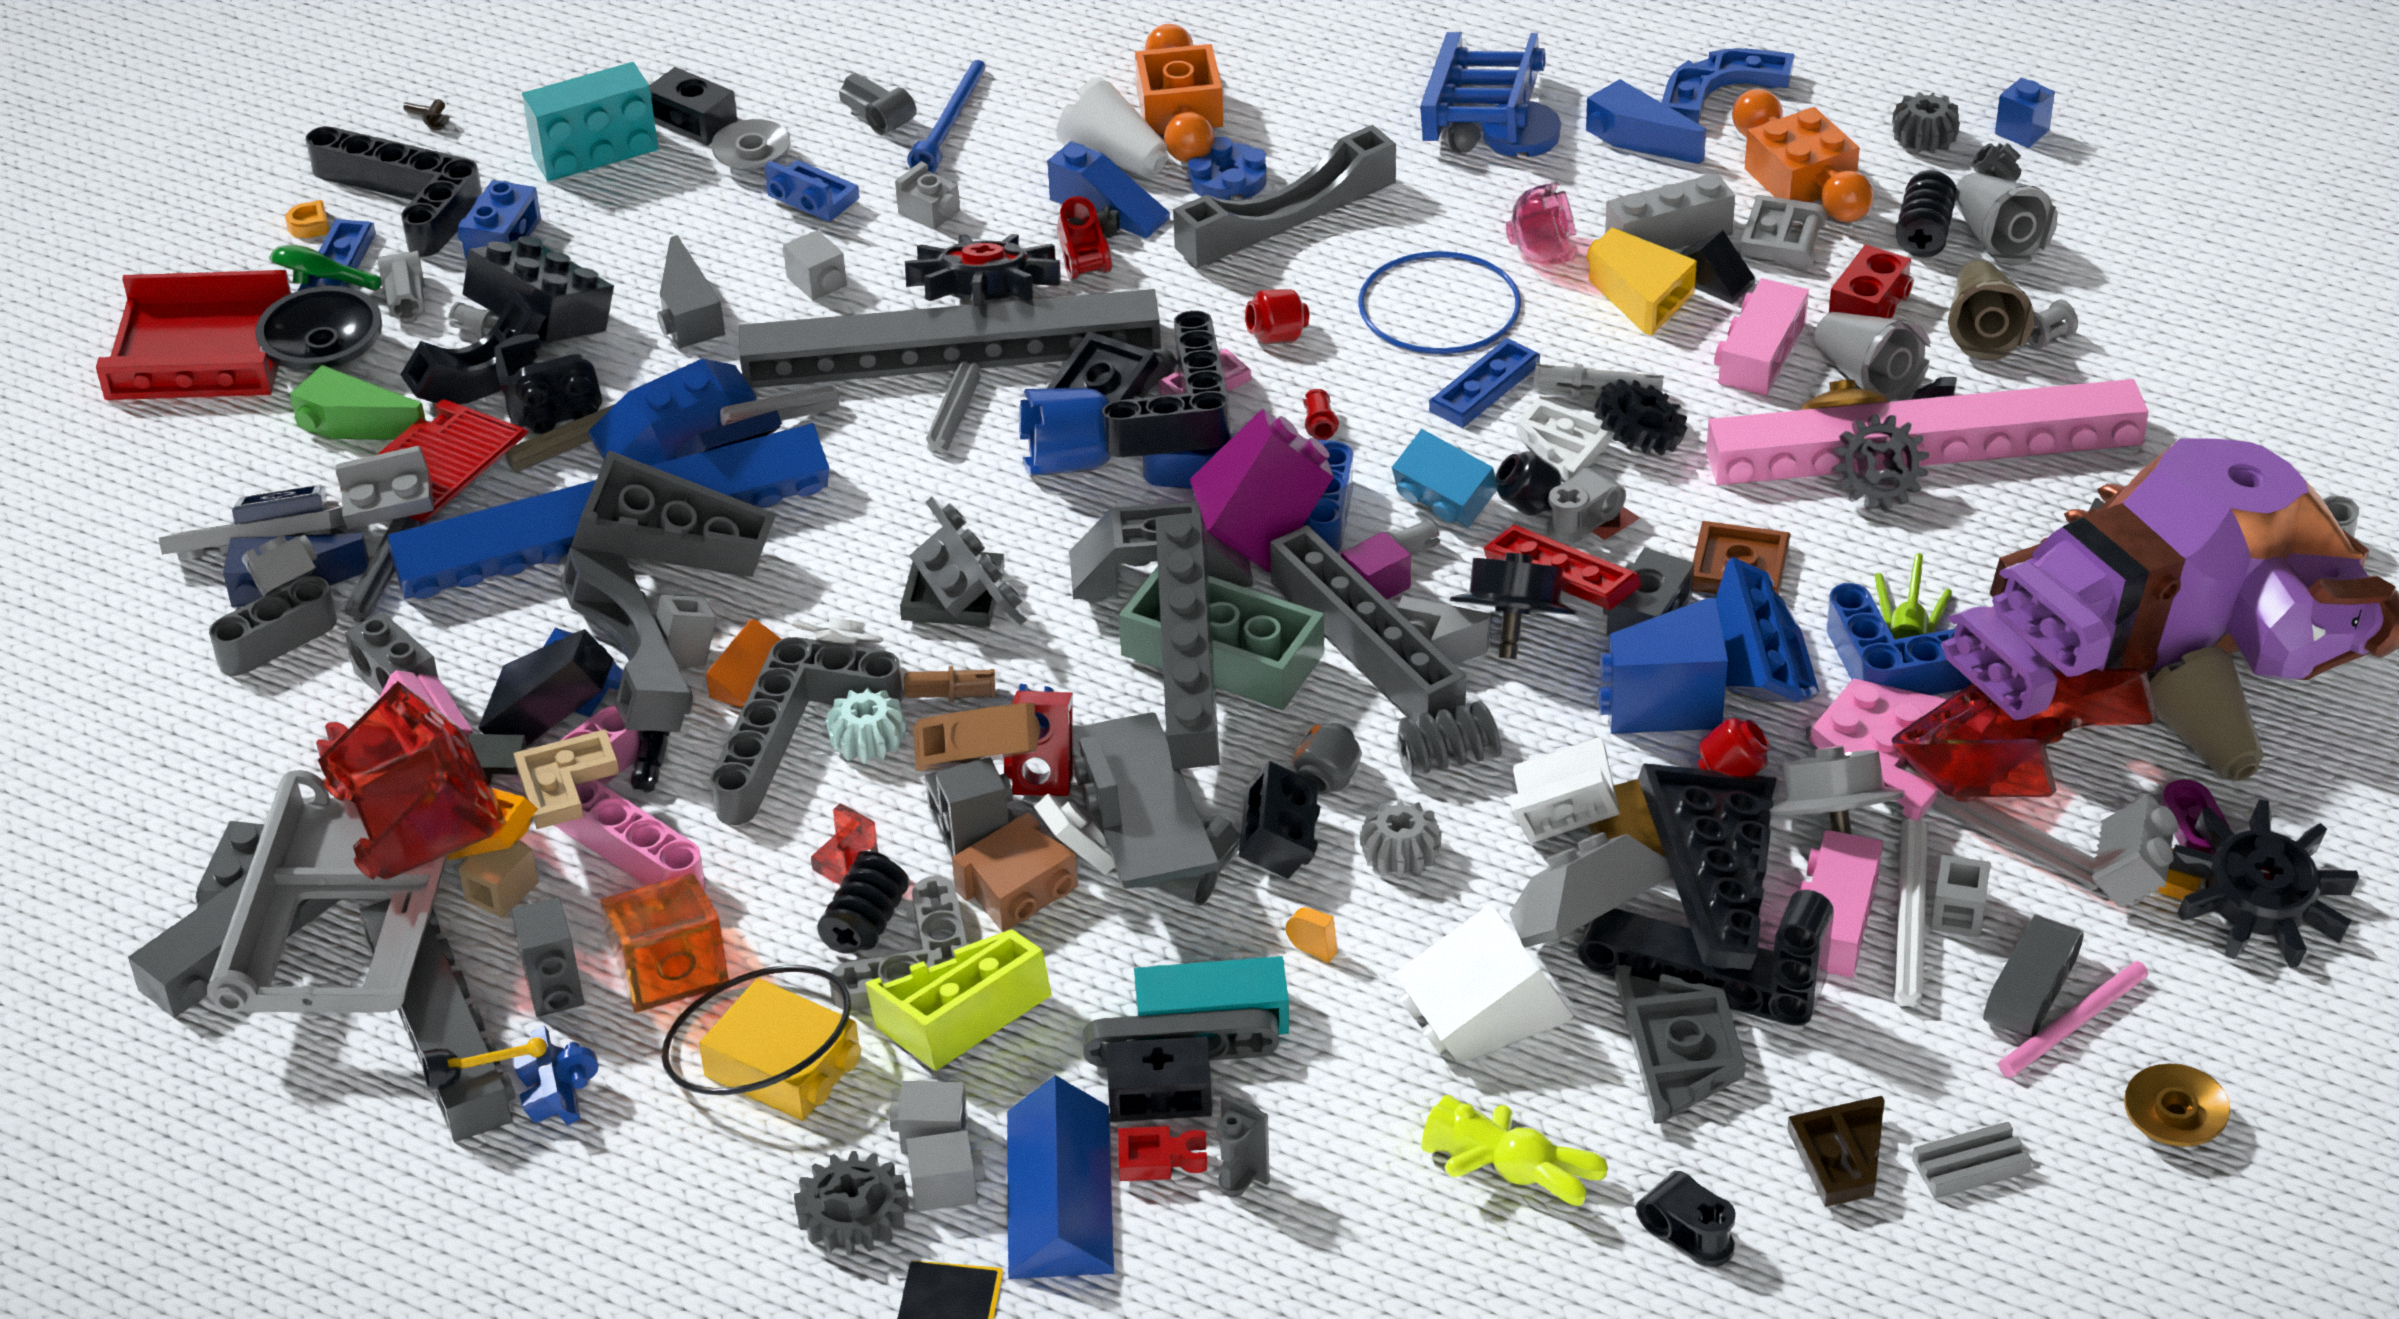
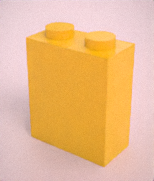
(771, 1033)

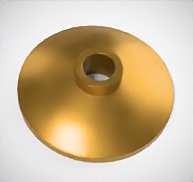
(1844, 394)
(2177, 1104)

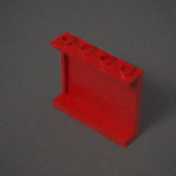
(192, 336)

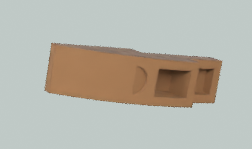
(975, 735)

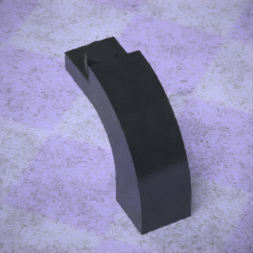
(470, 371)

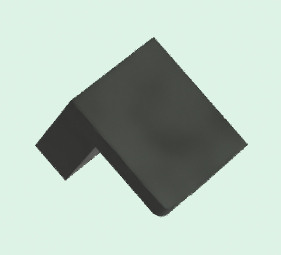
(496, 752)

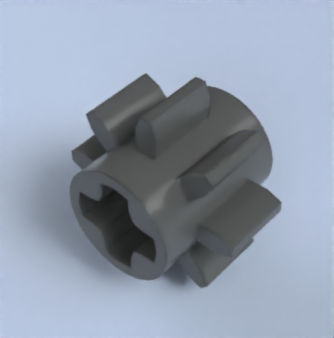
(1997, 162)

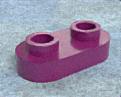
(2186, 801)

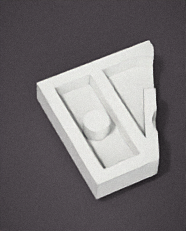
(1562, 436)
(1075, 831)

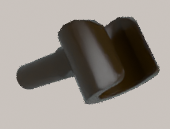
(431, 114)

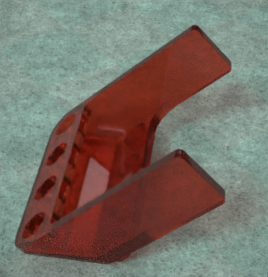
(1979, 751)

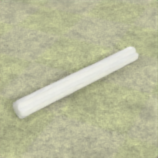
(1911, 913)

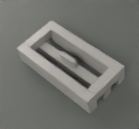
(1968, 1152)

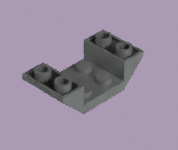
(1129, 538)

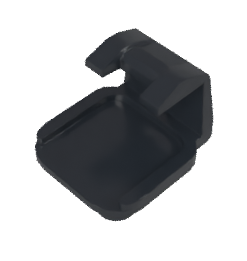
(544, 391)

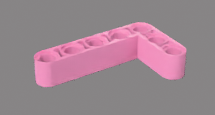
(621, 829)

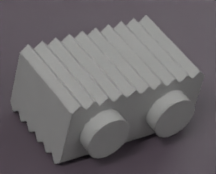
(2134, 851)

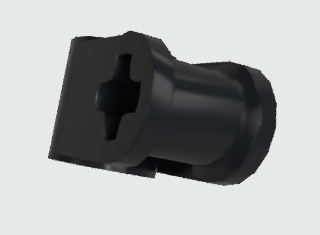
(1689, 1218)

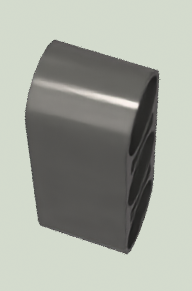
(272, 625)
(2033, 976)

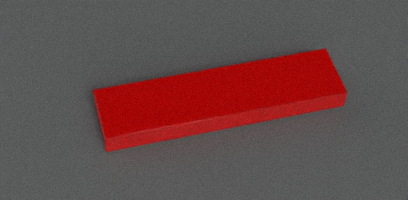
(1583, 573)

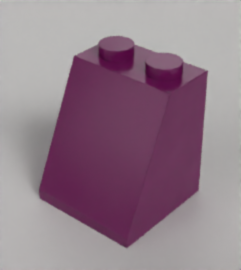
(1261, 486)

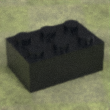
(566, 293)

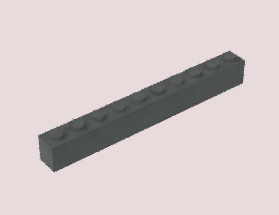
(941, 338)

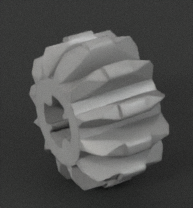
(1400, 838)

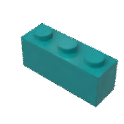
(1214, 987)

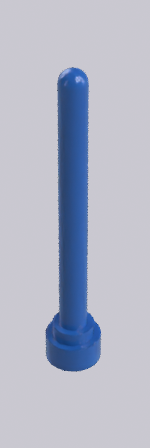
(929, 149)

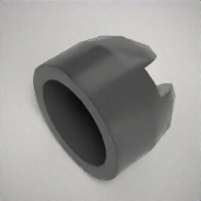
(1462, 137)

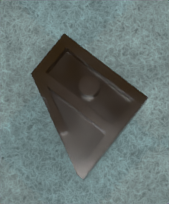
(1840, 1148)

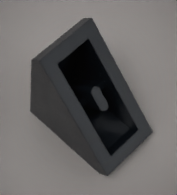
(1720, 268)

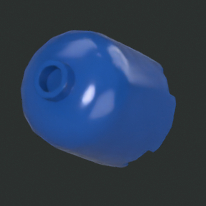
(1063, 430)

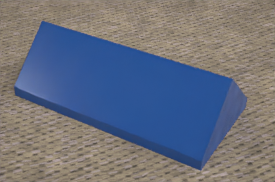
(1059, 1184)

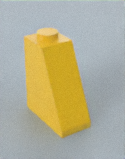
(1640, 277)

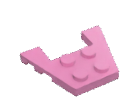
(1867, 719)

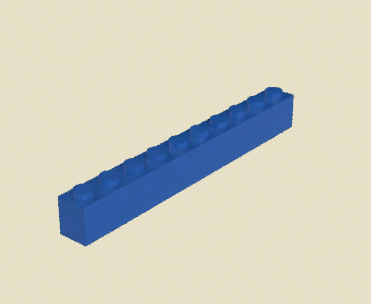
(544, 526)

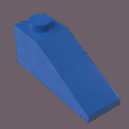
(1643, 124)
(1092, 175)

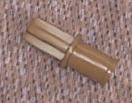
(950, 684)

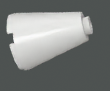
(1113, 127)

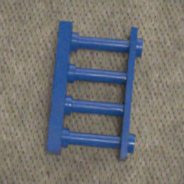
(1452, 72)

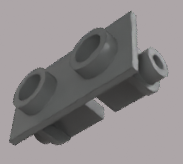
(1243, 1146)

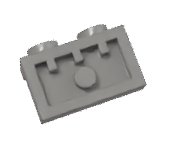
(385, 487)

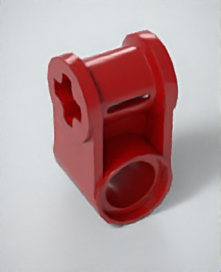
(1082, 245)

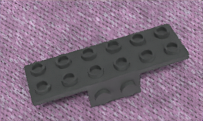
(1140, 801)

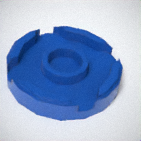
(1537, 138)

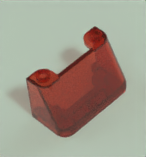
(411, 785)

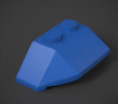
(669, 411)
(1762, 638)

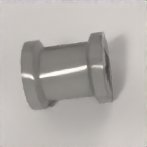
(2050, 323)

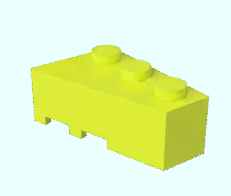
(963, 1000)

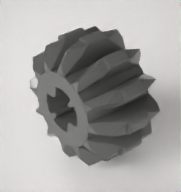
(1926, 122)

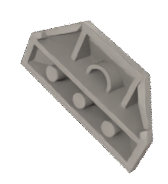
(1585, 886)

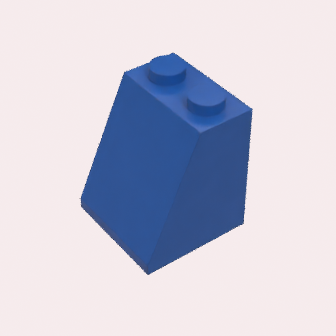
(1666, 672)

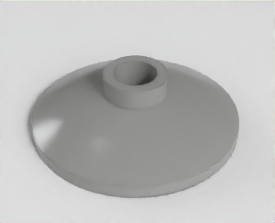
(751, 143)

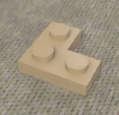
(554, 770)

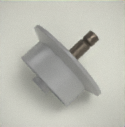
(1834, 785)

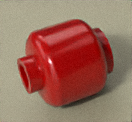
(1276, 316)
(1734, 748)

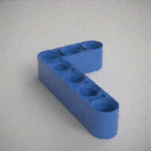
(1327, 517)
(1876, 657)

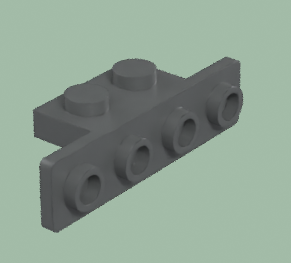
(956, 568)

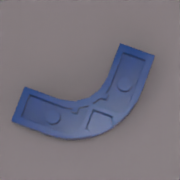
(1694, 82)

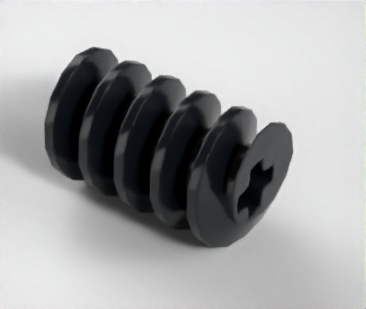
(1926, 213)
(863, 903)

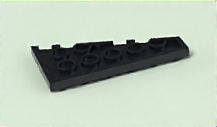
(1717, 853)

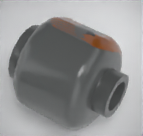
(1328, 756)

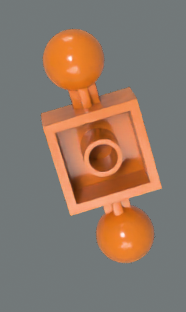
(1179, 91)
(1802, 156)

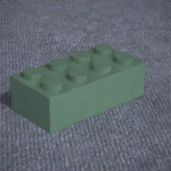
(1259, 641)

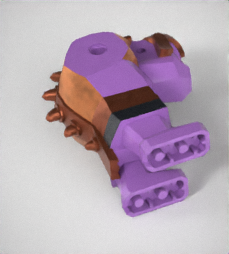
(2188, 556)

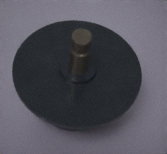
(1516, 589)

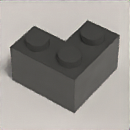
(968, 802)

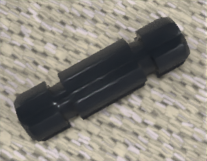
(649, 760)

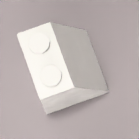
(1479, 990)

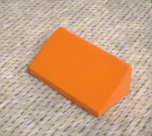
(739, 665)

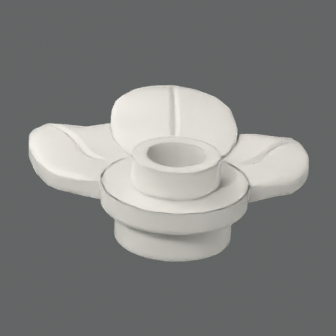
(839, 631)

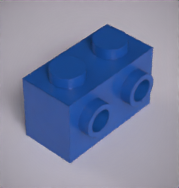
(500, 215)

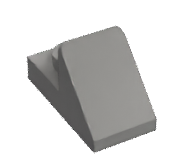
(1452, 629)

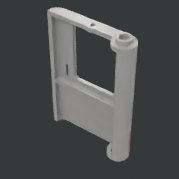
(310, 856)

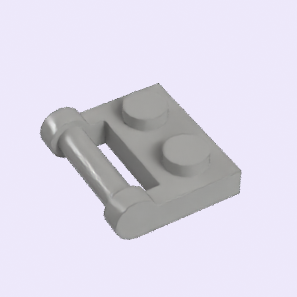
(1770, 225)

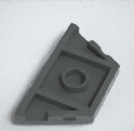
(1679, 1040)

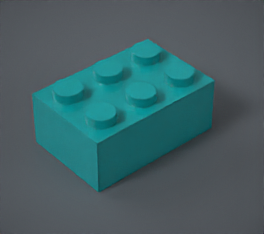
(590, 121)

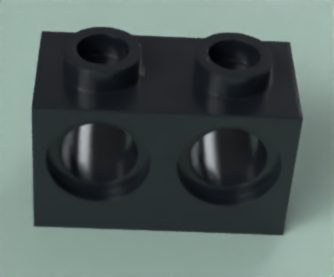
(1279, 820)

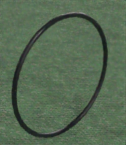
(779, 1077)

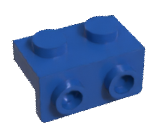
(810, 189)

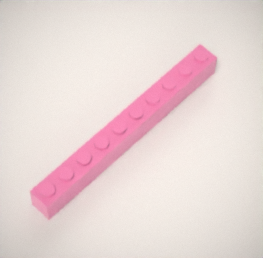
(1951, 428)

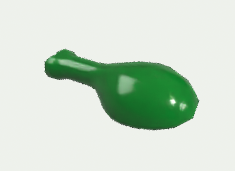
(309, 261)

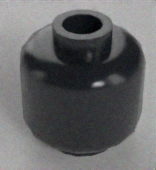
(1526, 482)

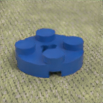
(1228, 170)

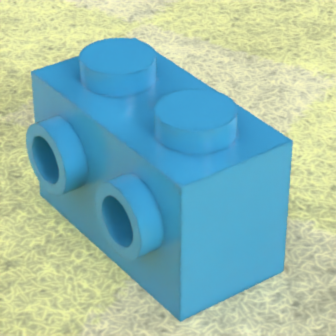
(1444, 479)

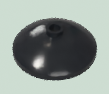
(319, 328)

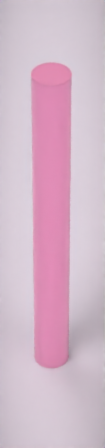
(2072, 1019)

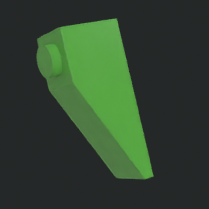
(351, 408)

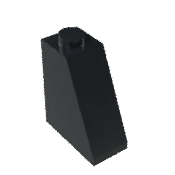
(546, 686)

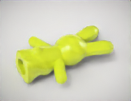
(1517, 1154)

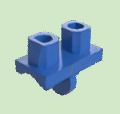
(559, 1074)

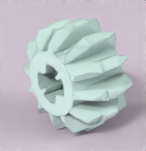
(866, 725)

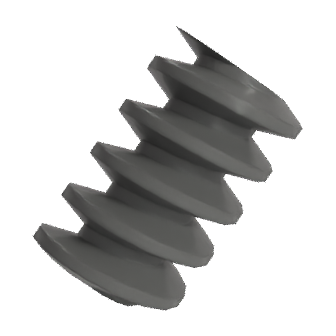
(1446, 736)

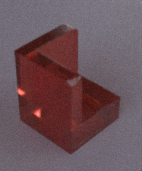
(852, 834)

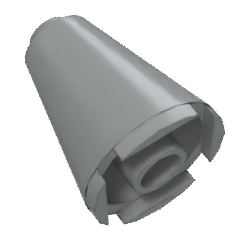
(2006, 216)
(1875, 351)

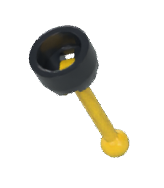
(444, 1067)

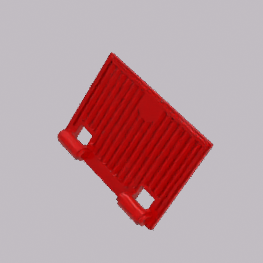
(456, 448)

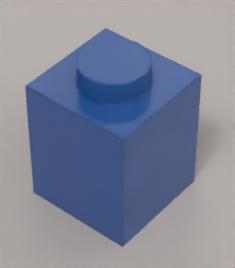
(2024, 112)

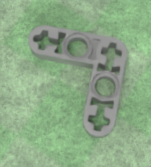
(932, 950)

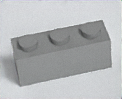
(1676, 212)

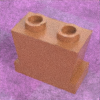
(1015, 872)

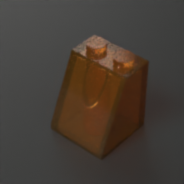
(665, 941)

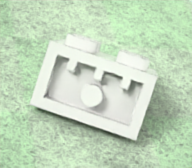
(1564, 790)

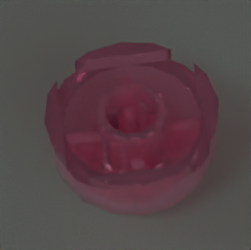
(1543, 225)

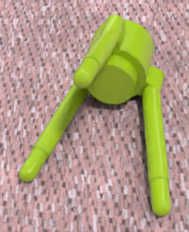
(1910, 616)

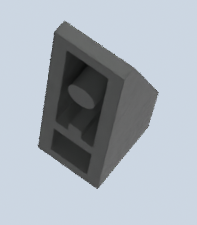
(688, 302)

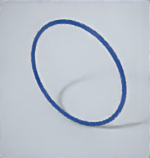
(1430, 350)

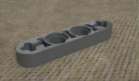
(1223, 1047)

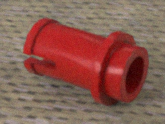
(1320, 420)

